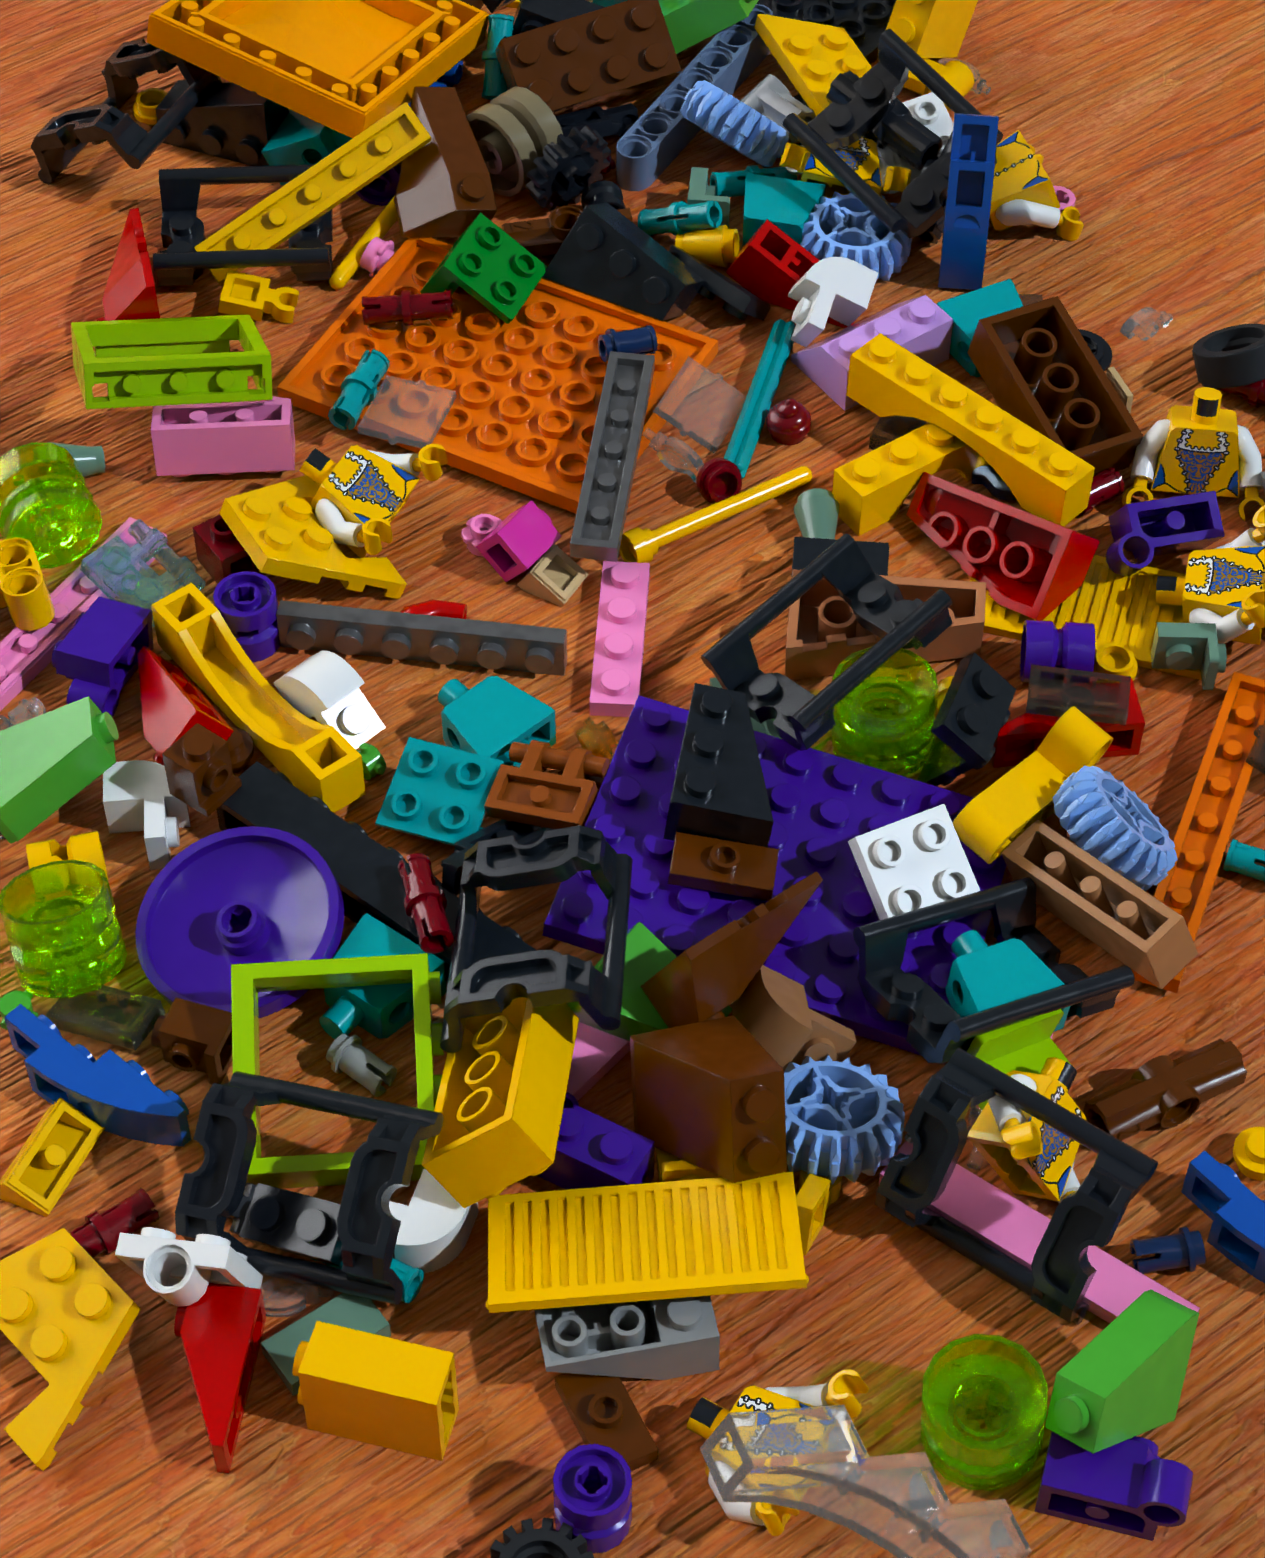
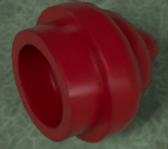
(788, 422)
(718, 480)

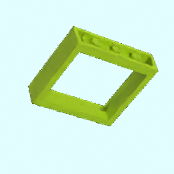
(170, 361)
(331, 973)

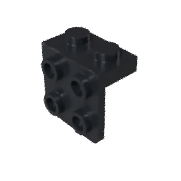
(968, 721)

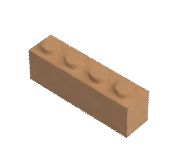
(1102, 904)

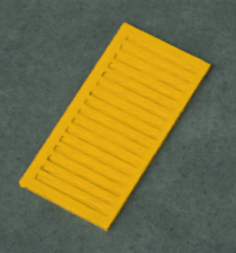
(1117, 605)
(643, 1242)

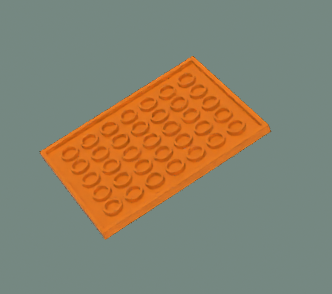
(520, 387)

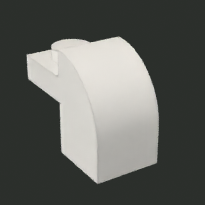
(830, 289)
(330, 692)
(140, 800)
(432, 1226)

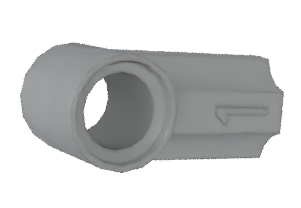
(775, 102)

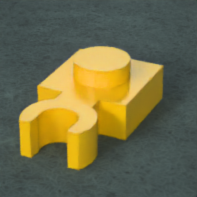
(251, 295)

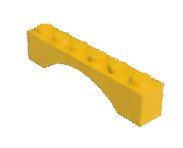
(1035, 468)
(303, 750)

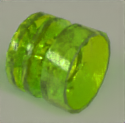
(47, 503)
(888, 715)
(62, 928)
(987, 1381)

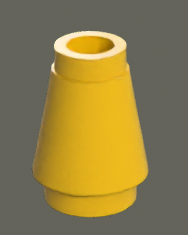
(711, 245)

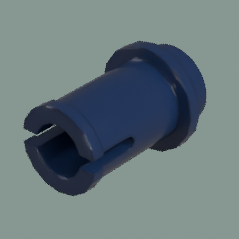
(634, 341)
(1170, 1251)

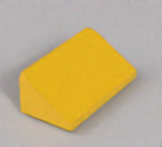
(49, 1158)

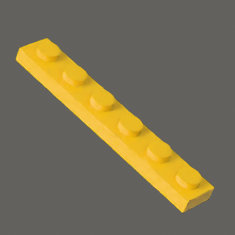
(321, 186)

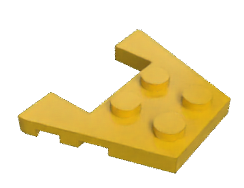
(289, 542)
(67, 1325)

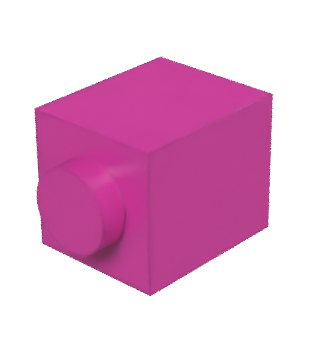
(519, 541)

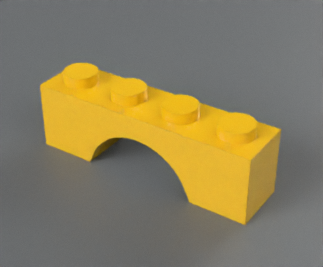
(880, 481)

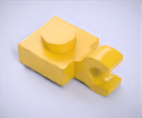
(813, 1199)

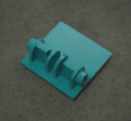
(438, 792)

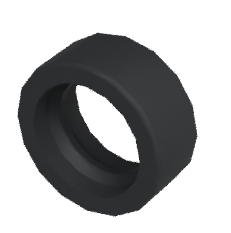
(1231, 356)

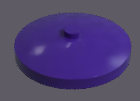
(237, 901)

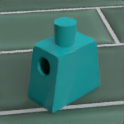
(301, 142)
(781, 201)
(969, 309)
(493, 717)
(995, 975)
(375, 1007)

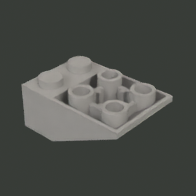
(631, 1338)

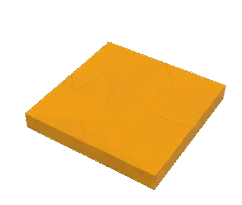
(323, 57)

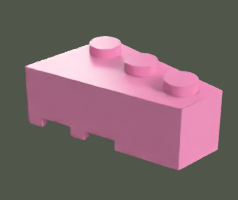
(223, 437)

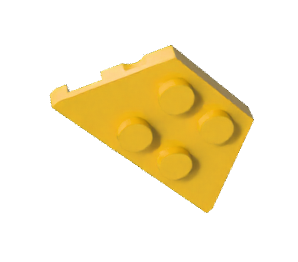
(811, 55)

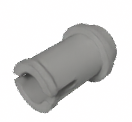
(350, 1057)

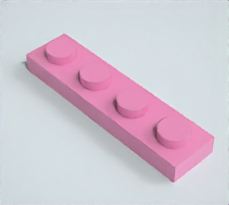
(619, 638)

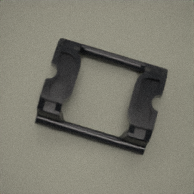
(874, 99)
(72, 130)
(183, 230)
(878, 607)
(542, 974)
(935, 1026)
(374, 1174)
(1081, 1219)

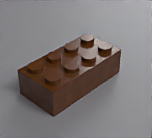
(592, 56)
(1054, 383)

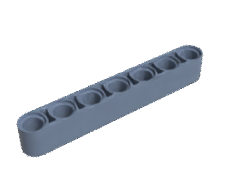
(662, 129)

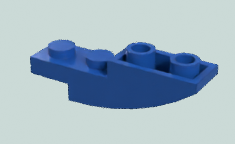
(968, 201)
(104, 1089)
(1235, 1212)

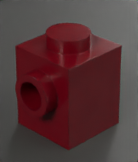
(220, 550)

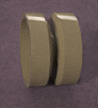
(512, 135)

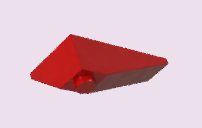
(131, 284)
(1020, 556)

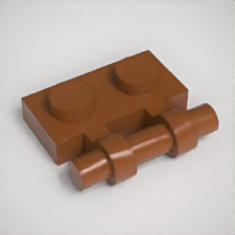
(541, 797)

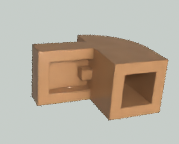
(784, 1025)

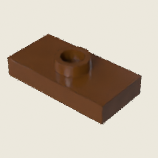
(723, 866)
(607, 1416)

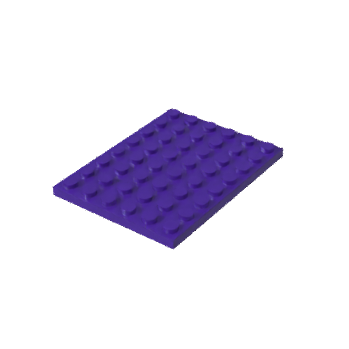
(815, 810)

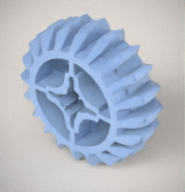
(734, 123)
(852, 231)
(1114, 826)
(840, 1119)

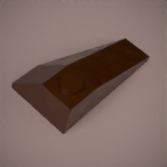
(446, 179)
(723, 964)

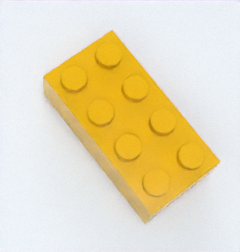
(502, 1100)

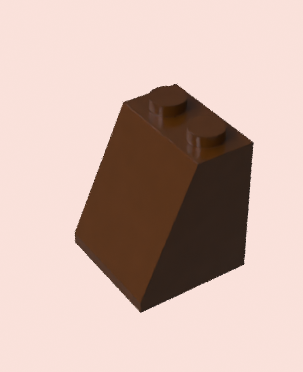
(711, 1098)

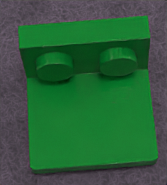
(489, 268)

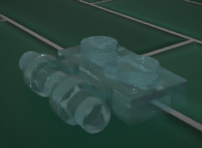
(127, 578)

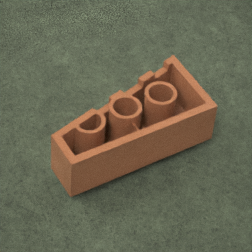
(827, 631)

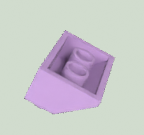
(913, 324)

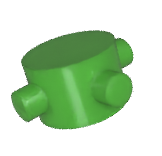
(372, 761)
(12, 1000)

